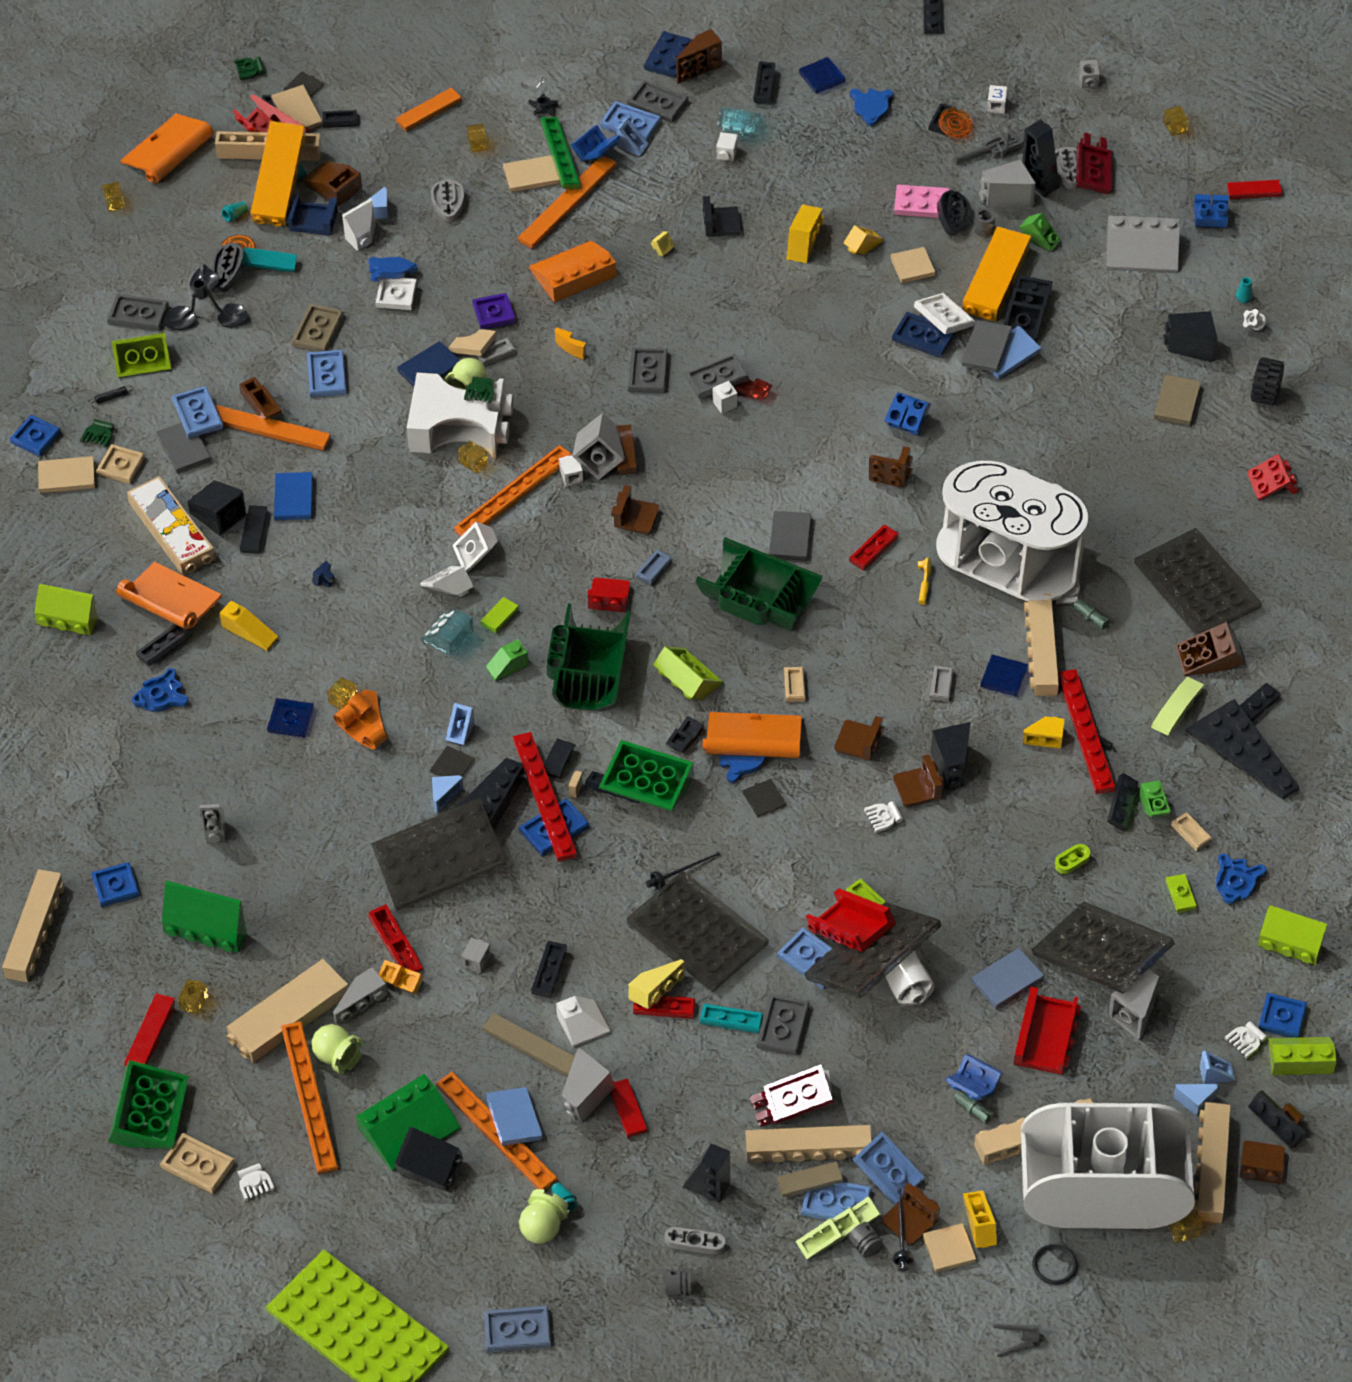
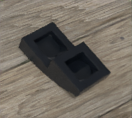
(685, 735)
(558, 757)

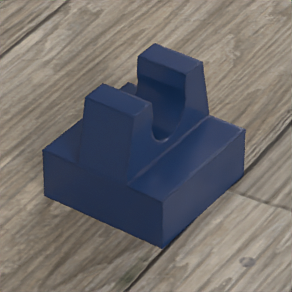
(323, 575)

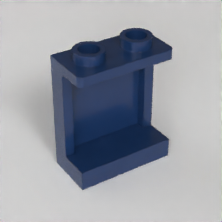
(312, 217)

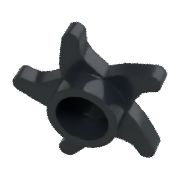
(543, 104)

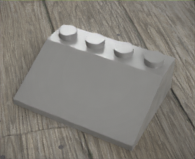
(1142, 243)

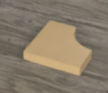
(474, 344)

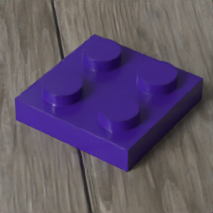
(493, 311)

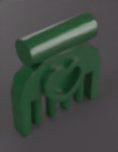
(249, 67)
(480, 387)
(100, 430)

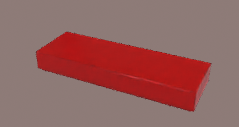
(1254, 189)
(873, 547)
(669, 1007)
(628, 1109)

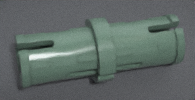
(1091, 613)
(973, 1106)

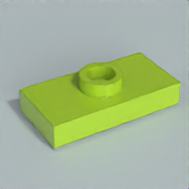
(1180, 893)

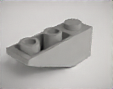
(213, 822)
(362, 992)

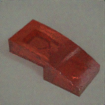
(753, 389)

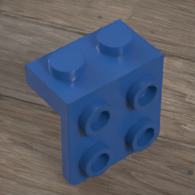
(593, 144)
(975, 1078)

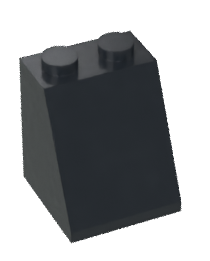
(1191, 335)
(218, 506)
(950, 752)
(428, 1159)

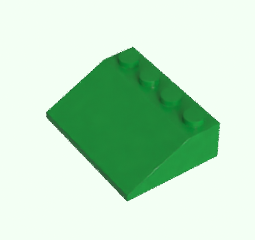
(647, 775)
(203, 917)
(412, 1105)
(148, 1107)

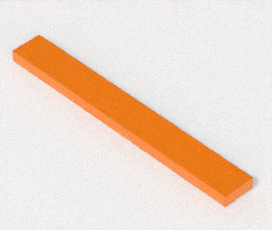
(566, 202)
(273, 428)
(514, 491)
(309, 1098)
(481, 1117)

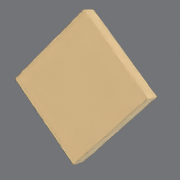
(912, 265)
(120, 464)
(949, 1248)

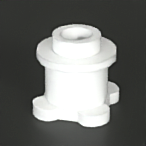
(1254, 319)

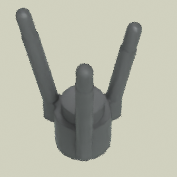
(1029, 1333)

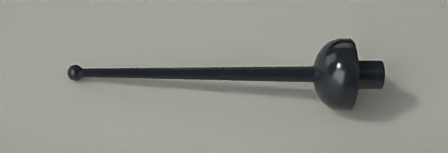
(658, 880)
(903, 1257)

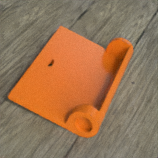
(168, 146)
(169, 595)
(753, 735)

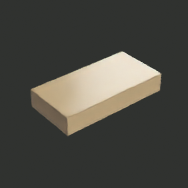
(794, 684)
(1191, 831)

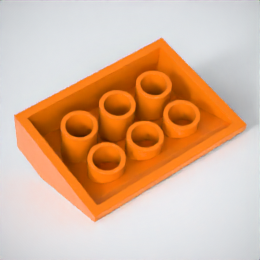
(574, 270)

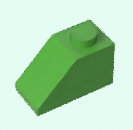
(508, 660)

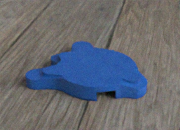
(871, 104)
(390, 268)
(160, 693)
(740, 765)
(1235, 879)

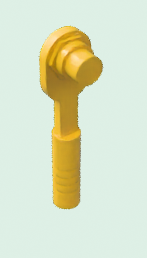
(927, 566)

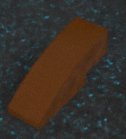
(259, 398)
(628, 465)

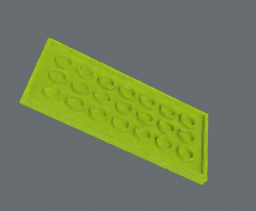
(355, 1324)

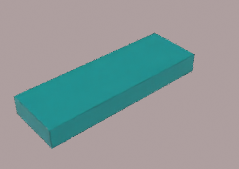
(270, 259)
(731, 1018)

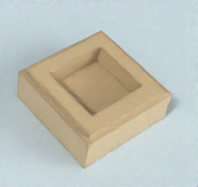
(575, 784)

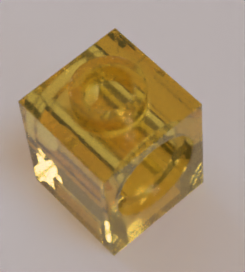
(1175, 120)
(477, 138)
(113, 196)
(472, 456)
(341, 693)
(193, 1003)
(1181, 1233)

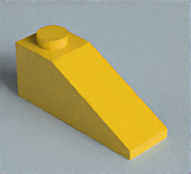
(246, 625)
(980, 1219)

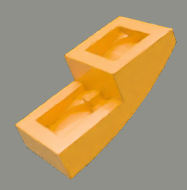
(570, 345)
(400, 977)

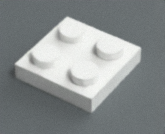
(396, 293)

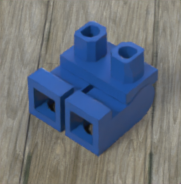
(1211, 216)
(907, 413)

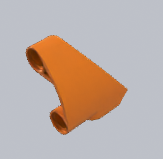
(362, 719)

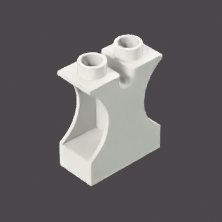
(443, 416)

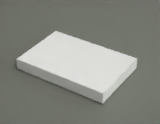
(944, 313)

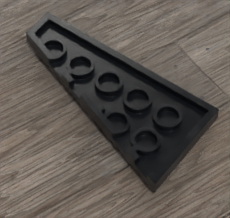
(1239, 742)

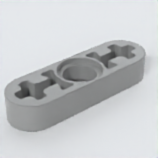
(689, 1233)

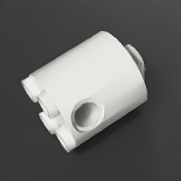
(910, 981)

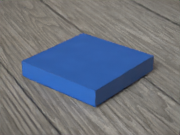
(35, 435)
(115, 884)
(1282, 1015)

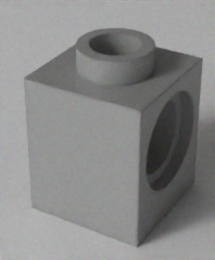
(1089, 73)
(476, 955)

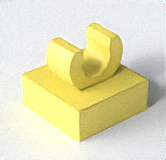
(662, 243)

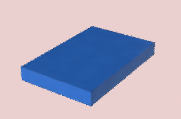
(293, 496)
(536, 833)

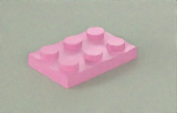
(917, 200)

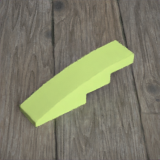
(1177, 706)
(837, 1228)

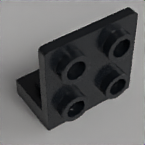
(720, 220)

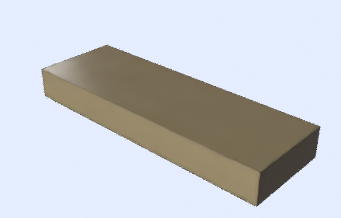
(809, 1179)

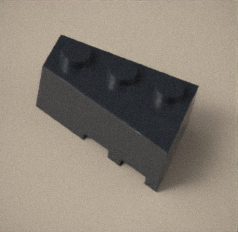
(710, 1174)

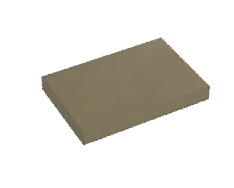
(317, 328)
(1177, 400)

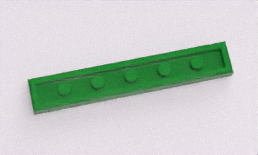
(560, 153)

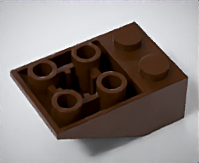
(699, 56)
(334, 181)
(1210, 651)

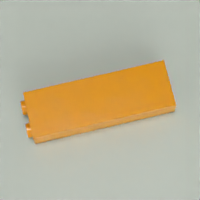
(278, 173)
(996, 274)

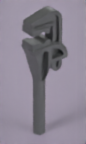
(998, 145)

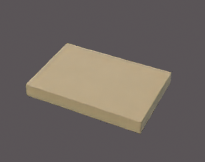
(298, 105)
(531, 173)
(66, 474)
(197, 1163)

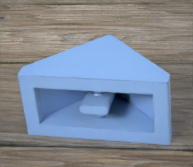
(631, 139)
(380, 204)
(460, 723)
(445, 789)
(1215, 1069)
(1195, 1095)

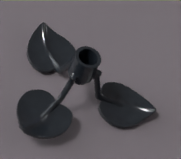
(201, 283)

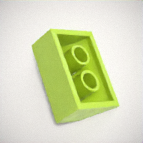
(141, 354)
(65, 609)
(686, 672)
(1292, 935)
(1302, 1055)

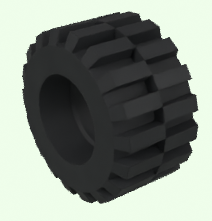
(1267, 381)

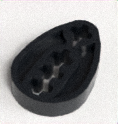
(947, 216)
(234, 266)

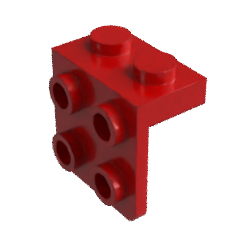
(256, 122)
(1272, 476)
(608, 594)

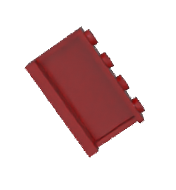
(852, 921)
(1046, 1033)

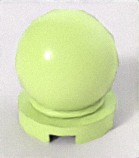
(464, 371)
(336, 1047)
(543, 1217)

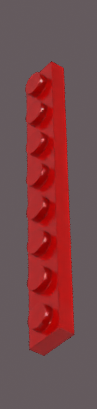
(1086, 731)
(544, 797)

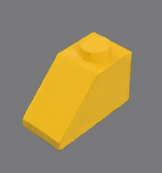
(862, 240)
(1045, 733)

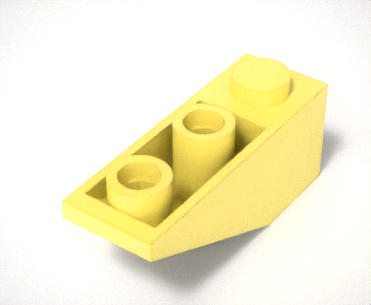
(653, 984)

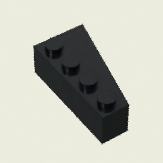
(1040, 157)
(498, 789)

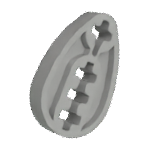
(1063, 171)
(456, 202)

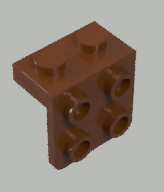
(890, 470)
(633, 513)
(860, 739)
(919, 784)
(1262, 1162)
(918, 1214)

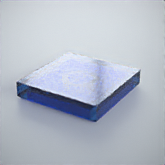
(822, 75)
(1004, 675)
(290, 717)

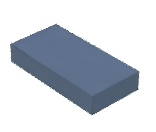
(653, 567)

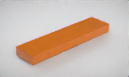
(428, 109)

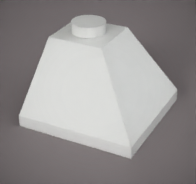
(360, 225)
(474, 545)
(451, 581)
(581, 1020)

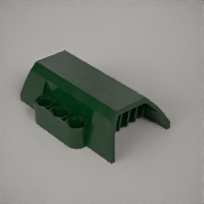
(760, 586)
(586, 663)

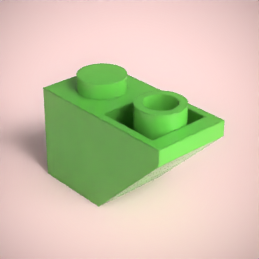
(1040, 231)
(1153, 799)

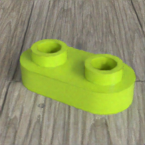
(1071, 860)

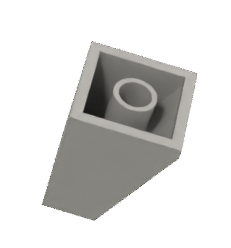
(1007, 186)
(598, 446)
(1134, 1006)
(585, 1086)

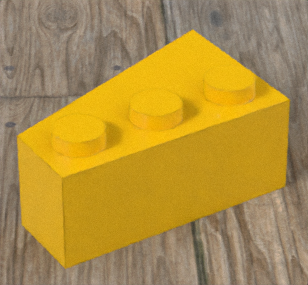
(803, 233)

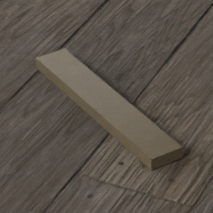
(529, 1044)

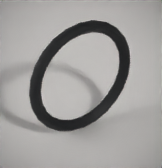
(1054, 1246)

